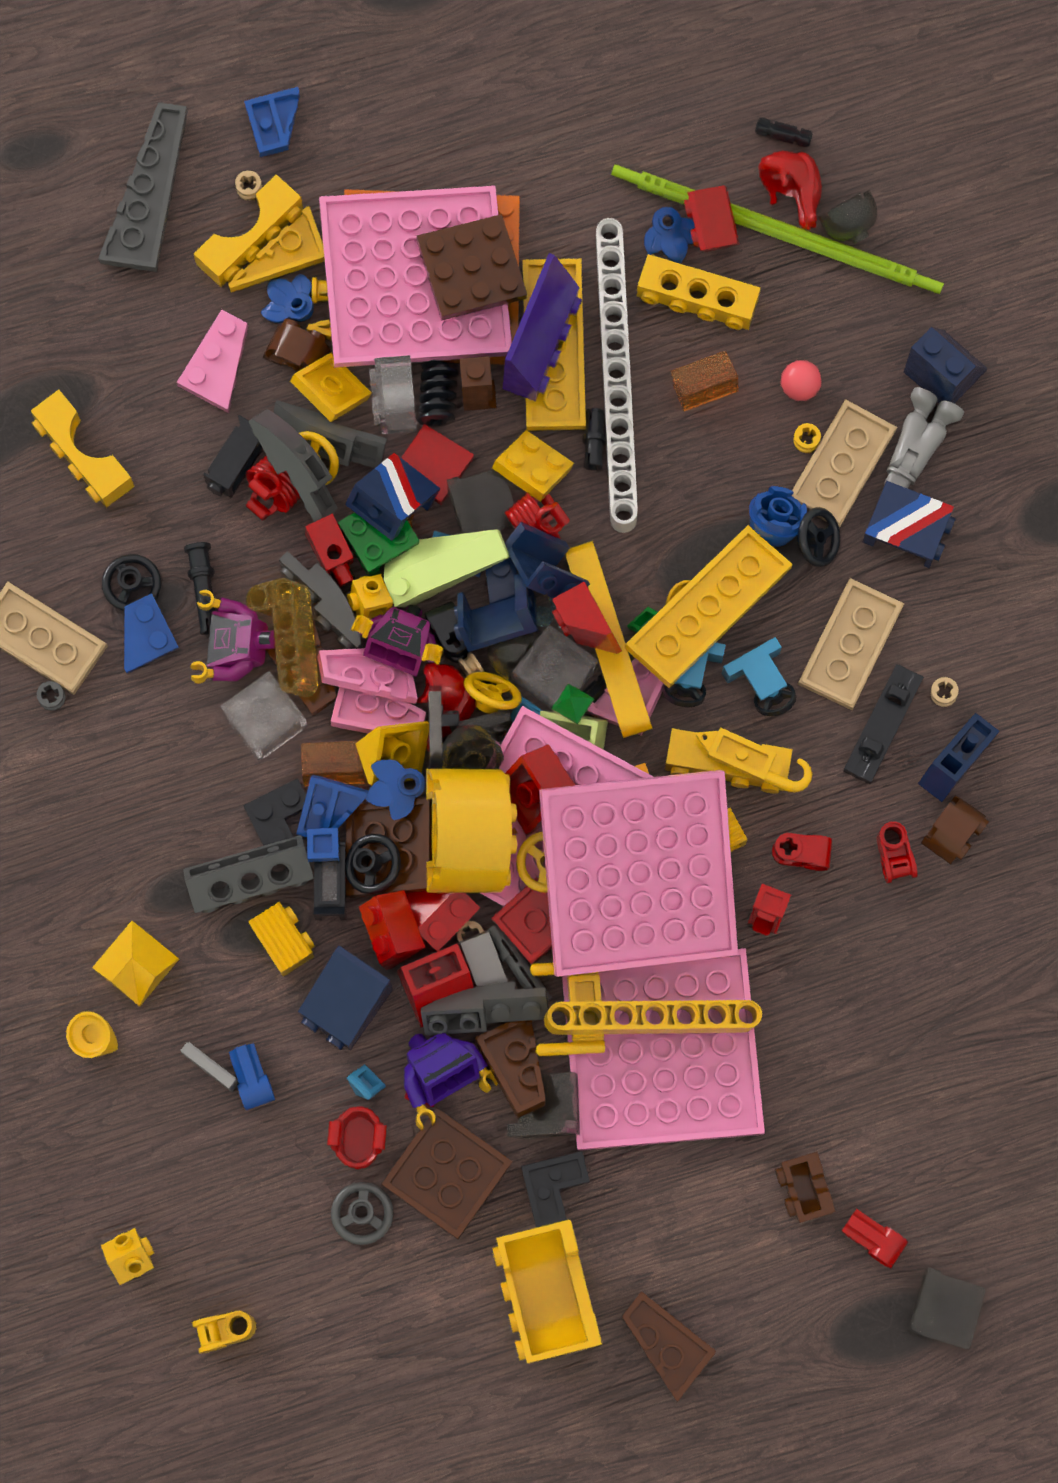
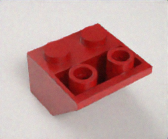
(712, 218)
(435, 978)

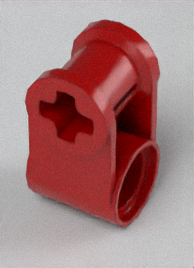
(808, 851)
(896, 854)

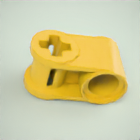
(222, 1331)

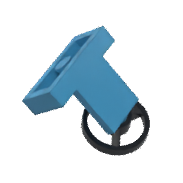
(763, 677)
(693, 679)

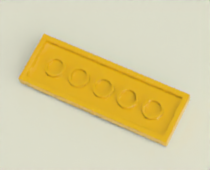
(564, 399)
(708, 606)

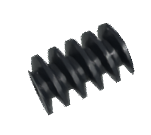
(436, 393)

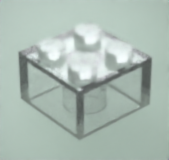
(393, 394)
(552, 665)
(264, 716)

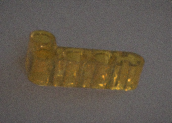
(293, 632)

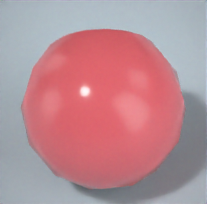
(801, 380)

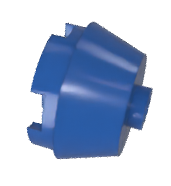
(776, 515)

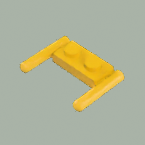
(580, 989)

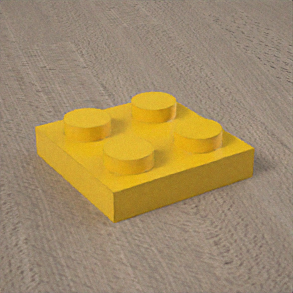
(330, 388)
(532, 465)

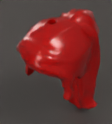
(795, 177)
(453, 692)

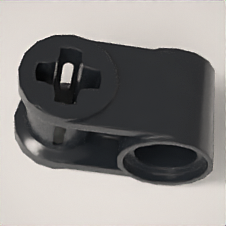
(442, 626)

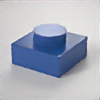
(323, 844)

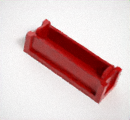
(768, 910)

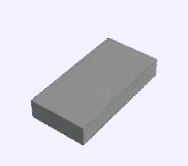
(483, 960)
(209, 1066)

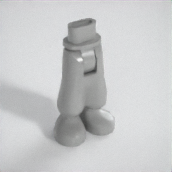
(920, 438)

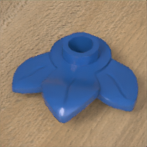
(671, 239)
(286, 297)
(390, 788)

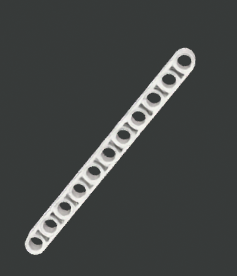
(613, 387)

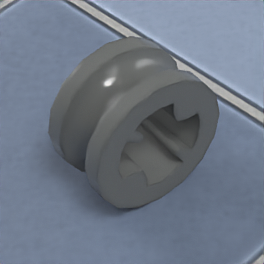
(60, 700)

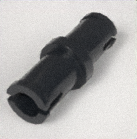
(594, 439)

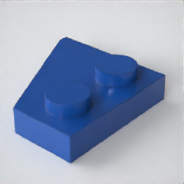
(273, 120)
(328, 804)

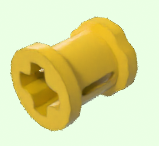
(319, 290)

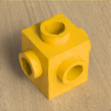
(369, 596)
(128, 1256)

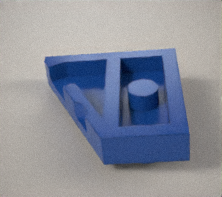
(145, 634)

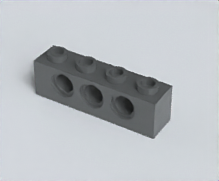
(232, 868)

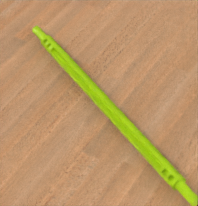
(788, 233)

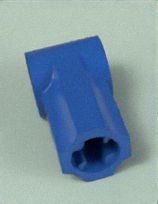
(253, 1083)

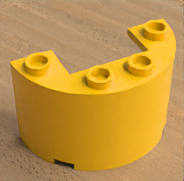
(470, 830)
(546, 1292)

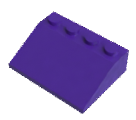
(541, 331)

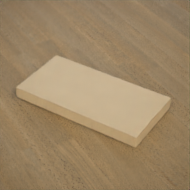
(843, 461)
(46, 639)
(850, 644)

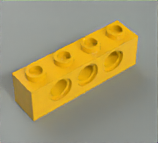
(689, 279)

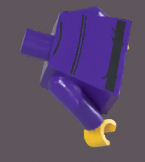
(441, 1068)

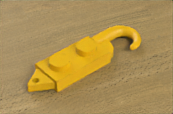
(751, 759)

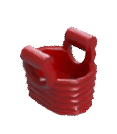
(267, 484)
(529, 512)
(357, 1137)

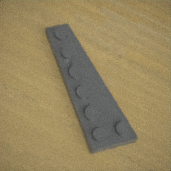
(142, 214)

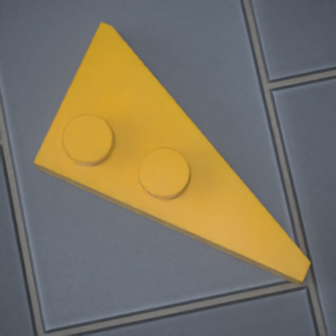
(291, 251)

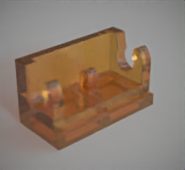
(705, 380)
(332, 761)

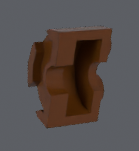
(295, 346)
(953, 830)
(805, 1187)

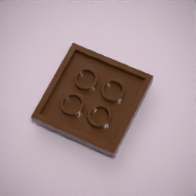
(471, 267)
(411, 836)
(447, 1173)

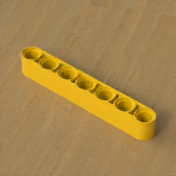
(615, 667)
(668, 1017)

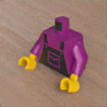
(399, 639)
(235, 641)

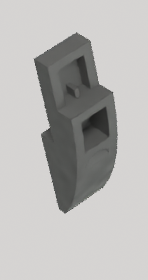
(348, 442)
(292, 453)
(333, 608)
(485, 1004)

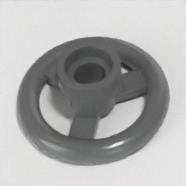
(362, 1201)

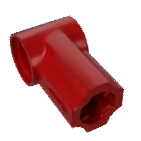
(881, 1242)

